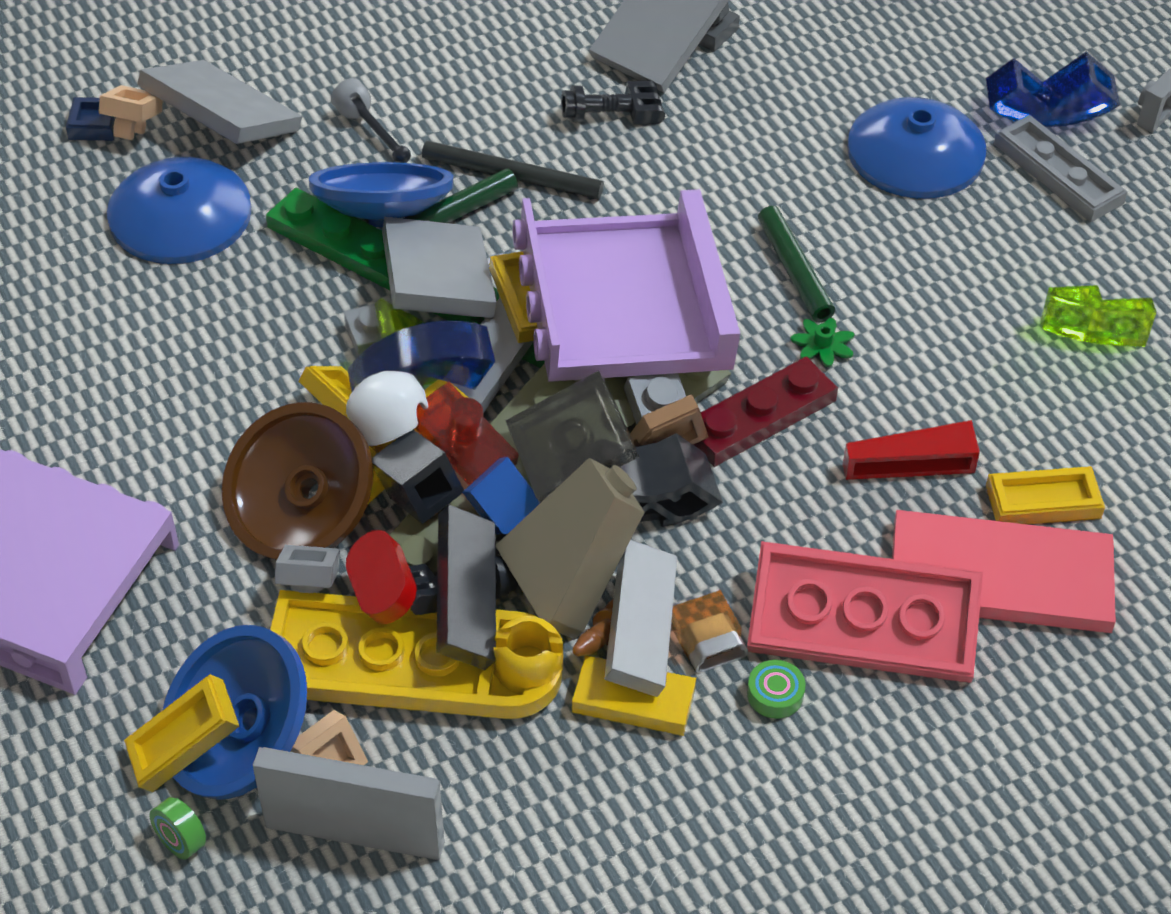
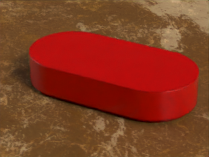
(381, 577)

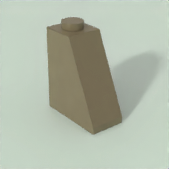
(573, 544)

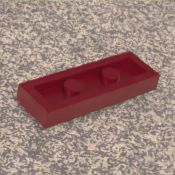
(765, 410)

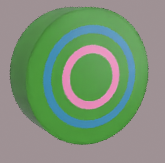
(776, 689)
(178, 827)

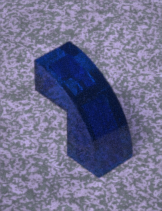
(1066, 98)
(438, 349)

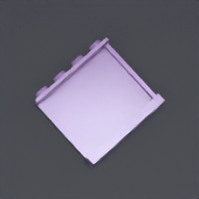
(627, 293)
(66, 564)

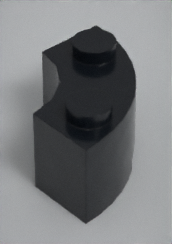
(673, 481)

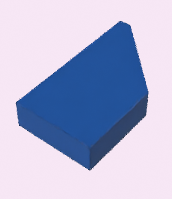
(502, 496)

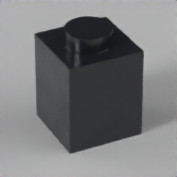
(417, 475)

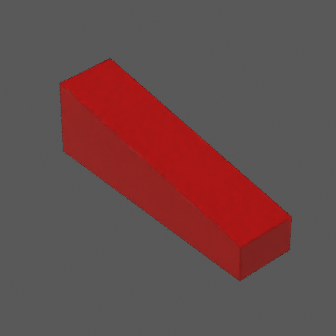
(920, 452)

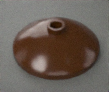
(278, 464)

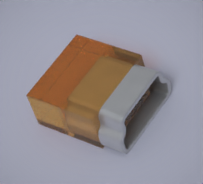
(708, 631)

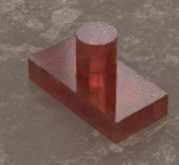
(462, 433)

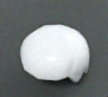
(386, 406)

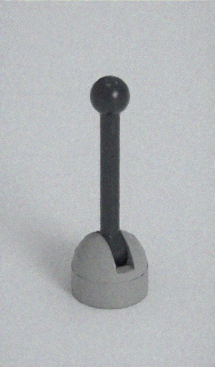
(360, 106)

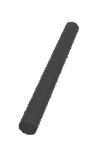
(523, 171)

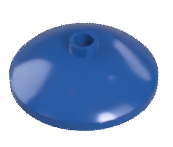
(916, 148)
(381, 189)
(179, 210)
(267, 698)

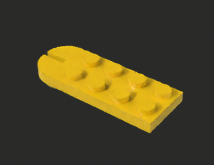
(397, 664)

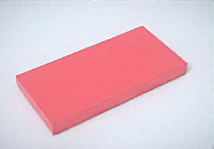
(1027, 569)
(866, 612)

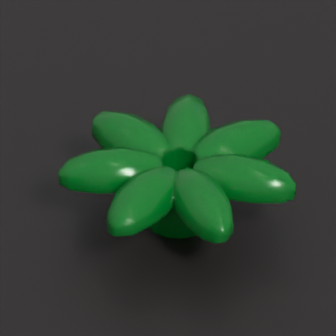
(824, 341)

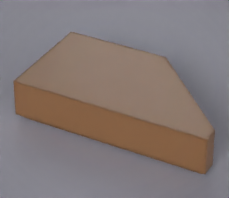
(677, 417)

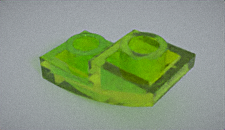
(1084, 316)

